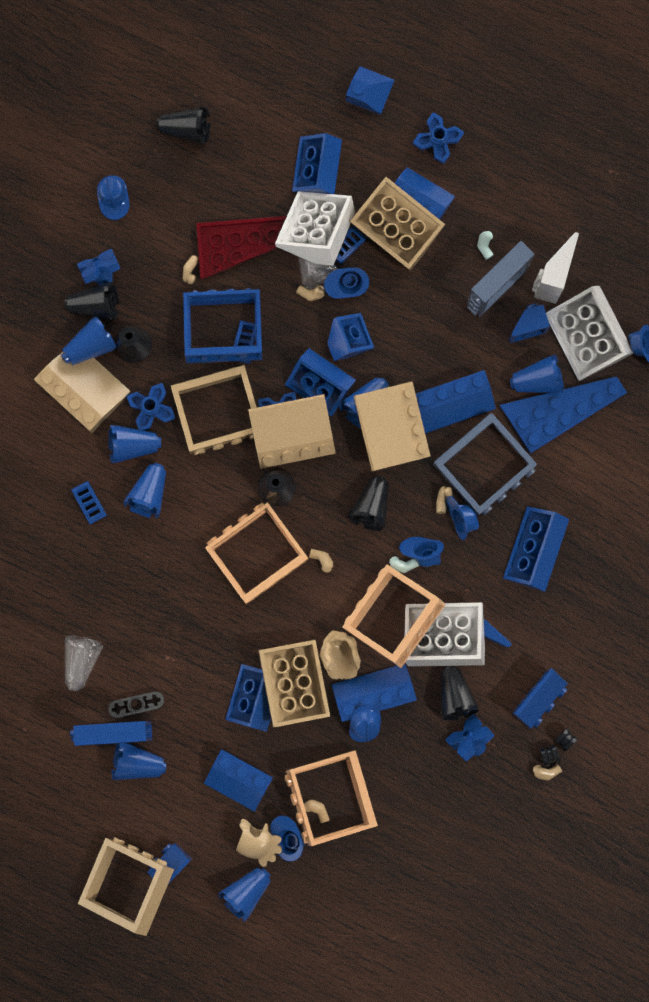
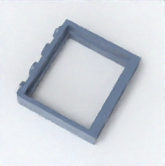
(499, 279)
(463, 442)

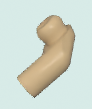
(187, 270)
(313, 294)
(441, 499)
(324, 559)
(546, 774)

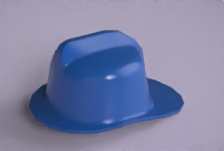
(113, 197)
(346, 283)
(640, 342)
(463, 516)
(423, 550)
(365, 724)
(292, 841)

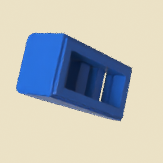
(341, 259)
(249, 326)
(82, 487)
(494, 635)

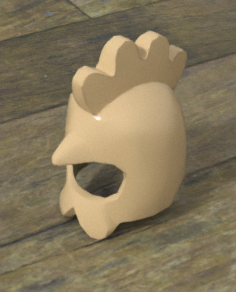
(258, 843)

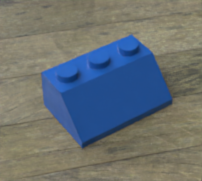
(317, 164)
(425, 192)
(317, 377)
(540, 699)
(249, 700)
(238, 780)

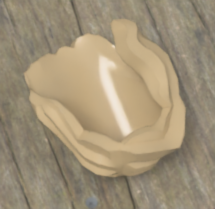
(340, 655)

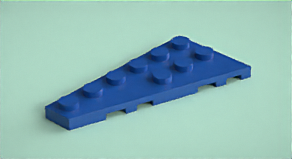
(551, 414)

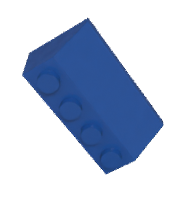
(455, 401)
(536, 548)
(378, 689)

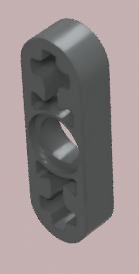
(121, 703)

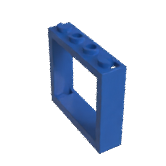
(222, 354)
(111, 733)

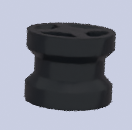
(565, 739)
(549, 755)

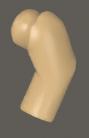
(318, 808)

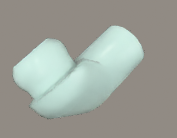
(483, 243)
(402, 566)

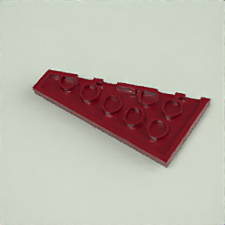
(235, 242)

